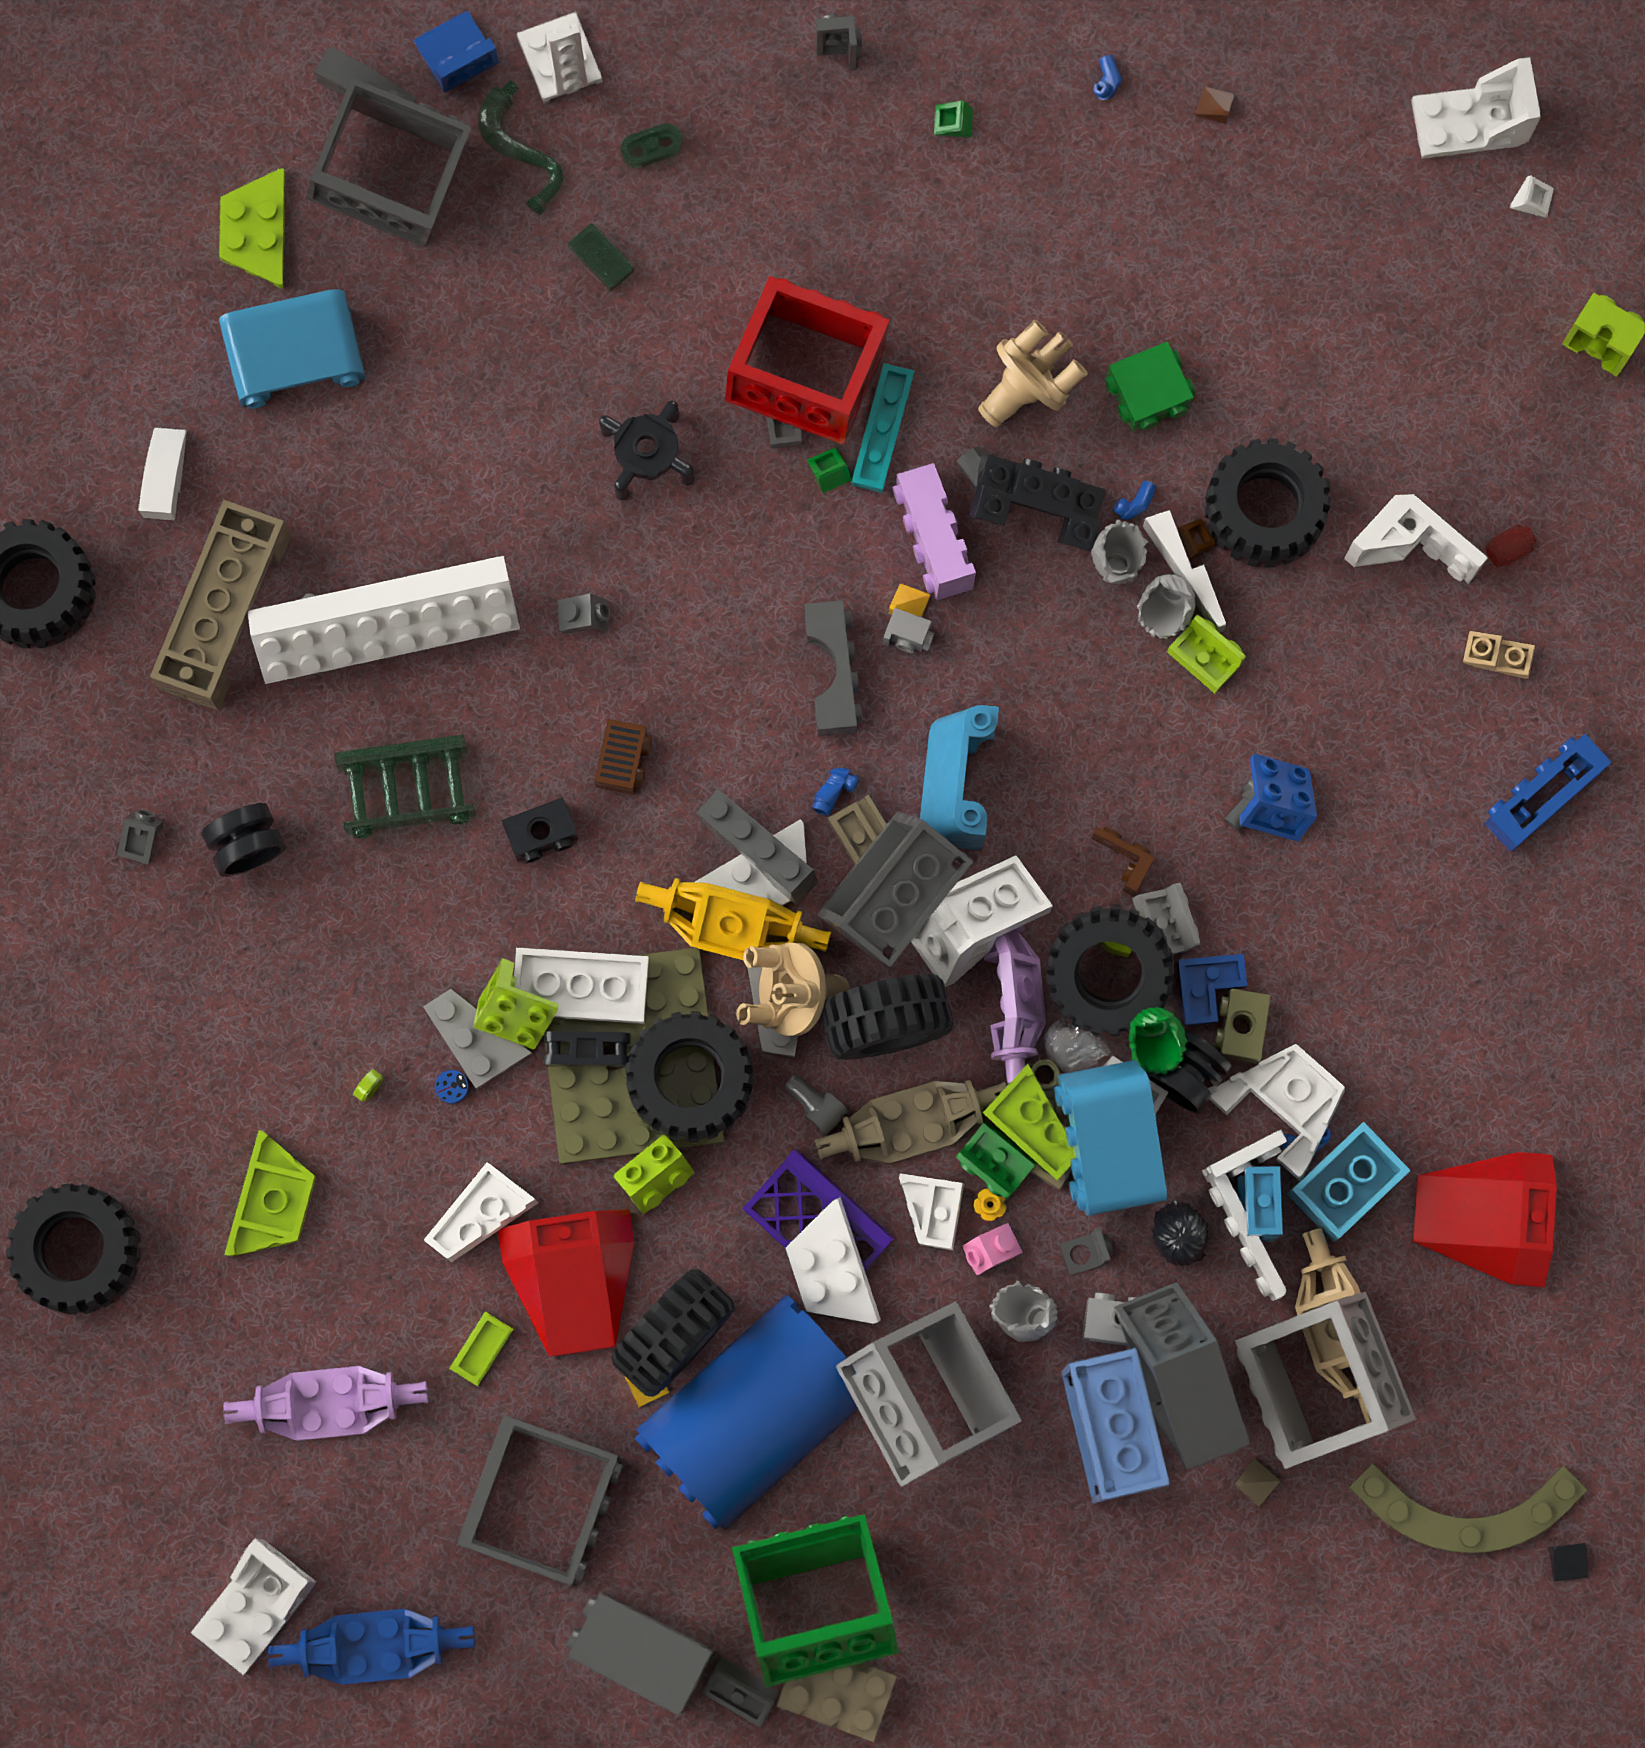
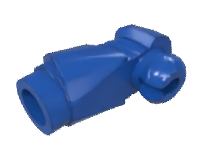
(830, 792)

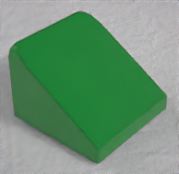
(953, 119)
(829, 470)

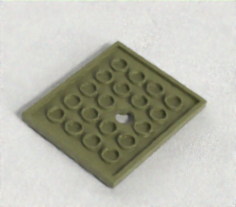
(593, 1103)

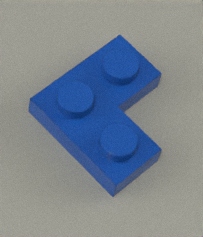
(1200, 980)

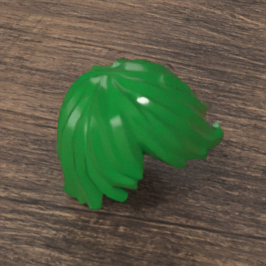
(1157, 1040)

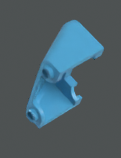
(291, 345)
(942, 798)

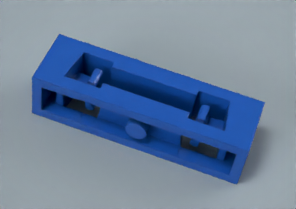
(1585, 756)

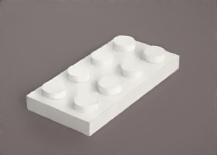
(586, 983)

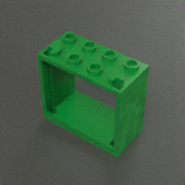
(828, 1646)

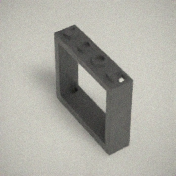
(488, 1481)

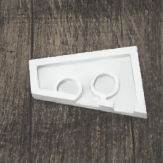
(478, 1213)

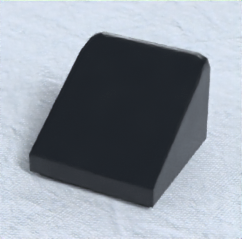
(1569, 1561)

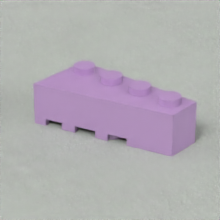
(934, 532)

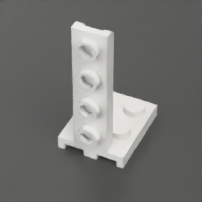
(559, 57)
(1225, 1196)

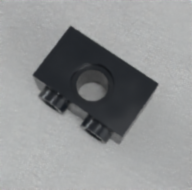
(551, 815)

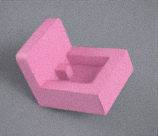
(991, 1249)

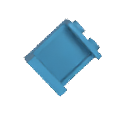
(1261, 1198)

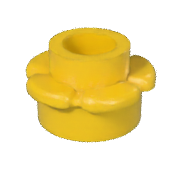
(987, 1213)

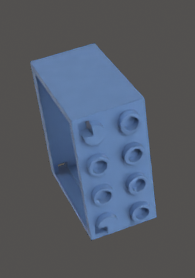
(1114, 1426)

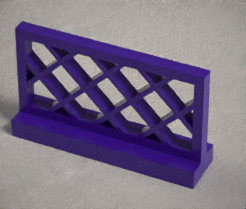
(826, 1191)

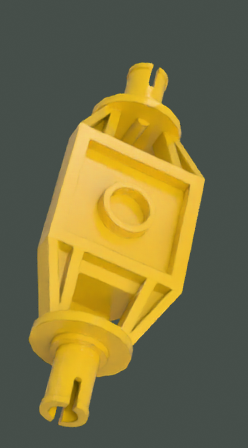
(728, 919)

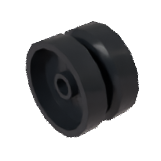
(243, 839)

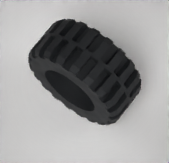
(1260, 542)
(73, 590)
(1103, 926)
(887, 1016)
(681, 1032)
(36, 1224)
(672, 1332)

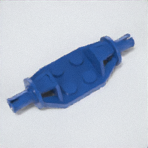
(371, 1646)

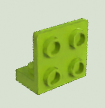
(511, 1011)

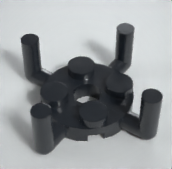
(651, 464)

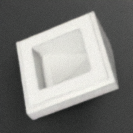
(1531, 195)

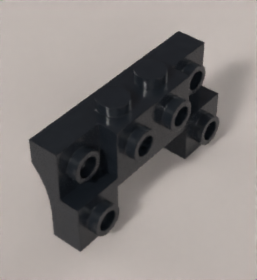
(1049, 492)

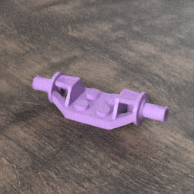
(1021, 1001)
(326, 1403)

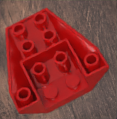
(1491, 1216)
(571, 1276)

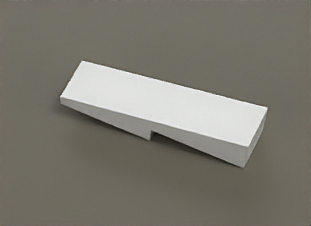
(1167, 540)

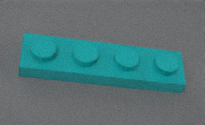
(882, 428)

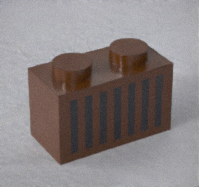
(622, 756)

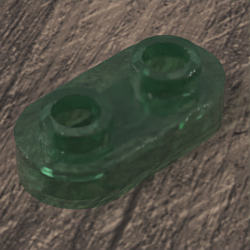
(650, 143)

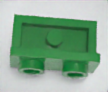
(996, 1160)

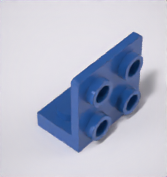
(456, 51)
(1281, 800)

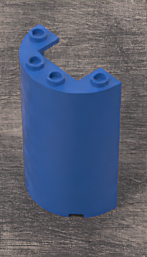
(751, 1413)

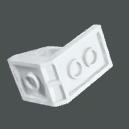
(1489, 117)
(1405, 525)
(977, 914)
(254, 1605)

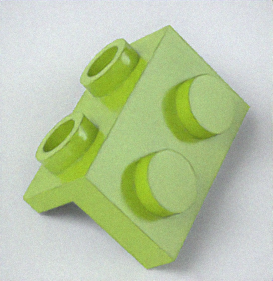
(1207, 653)
(654, 1174)

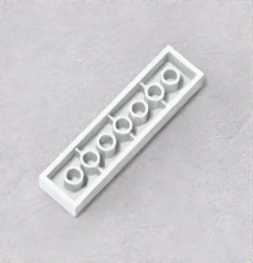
(383, 619)

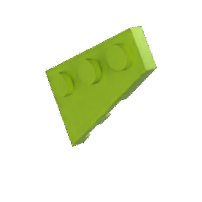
(1031, 1123)

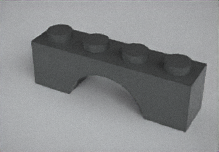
(827, 628)
(759, 846)

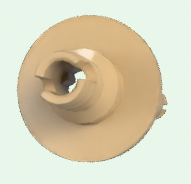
(1030, 376)
(789, 988)

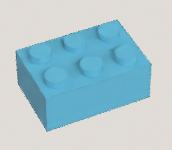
(1348, 1182)

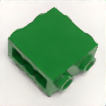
(1150, 387)

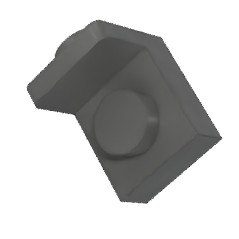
(139, 836)

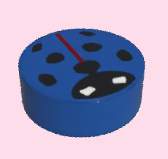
(451, 1086)

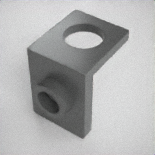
(1099, 1249)

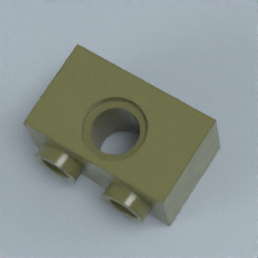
(1253, 1009)

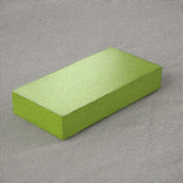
(481, 1349)

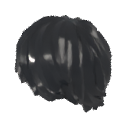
(1180, 1234)

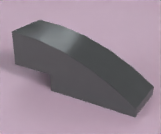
(338, 68)

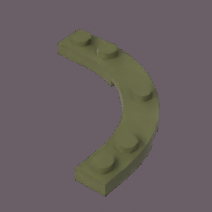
(1466, 1534)

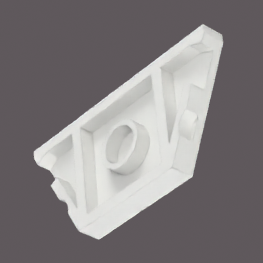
(745, 877)
(831, 1268)

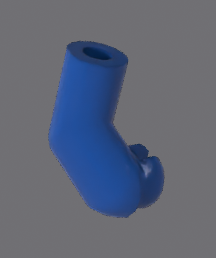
(1110, 81)
(1139, 504)

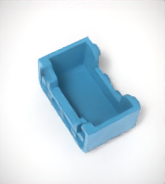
(1112, 1138)

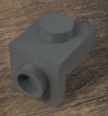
(583, 613)

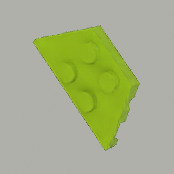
(255, 227)
(271, 1200)

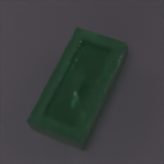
(601, 257)

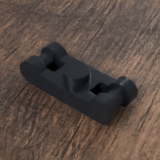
(586, 1049)

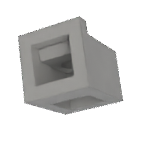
(908, 632)

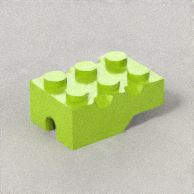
(1606, 333)

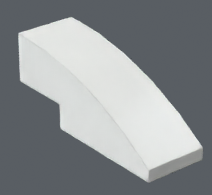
(163, 474)

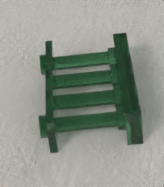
(385, 760)

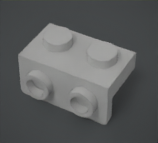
(1172, 916)

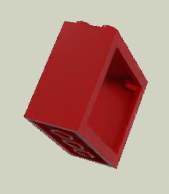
(794, 402)

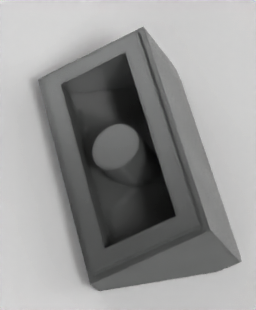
(740, 1692)

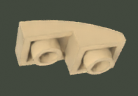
(1499, 655)

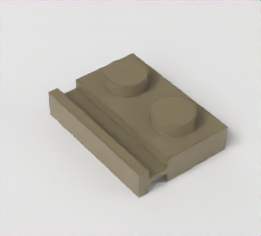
(857, 827)

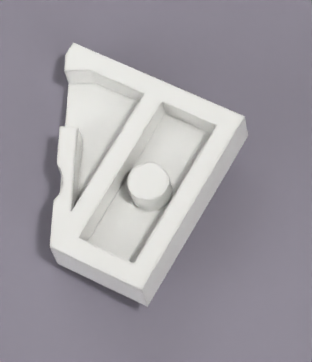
(933, 1208)

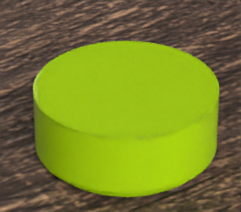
(368, 1086)

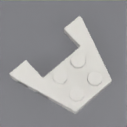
(1295, 1091)

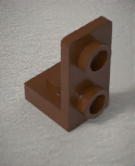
(1136, 873)

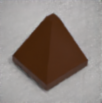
(1214, 104)
(1193, 540)

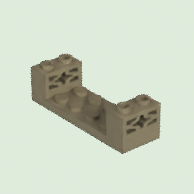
(218, 604)

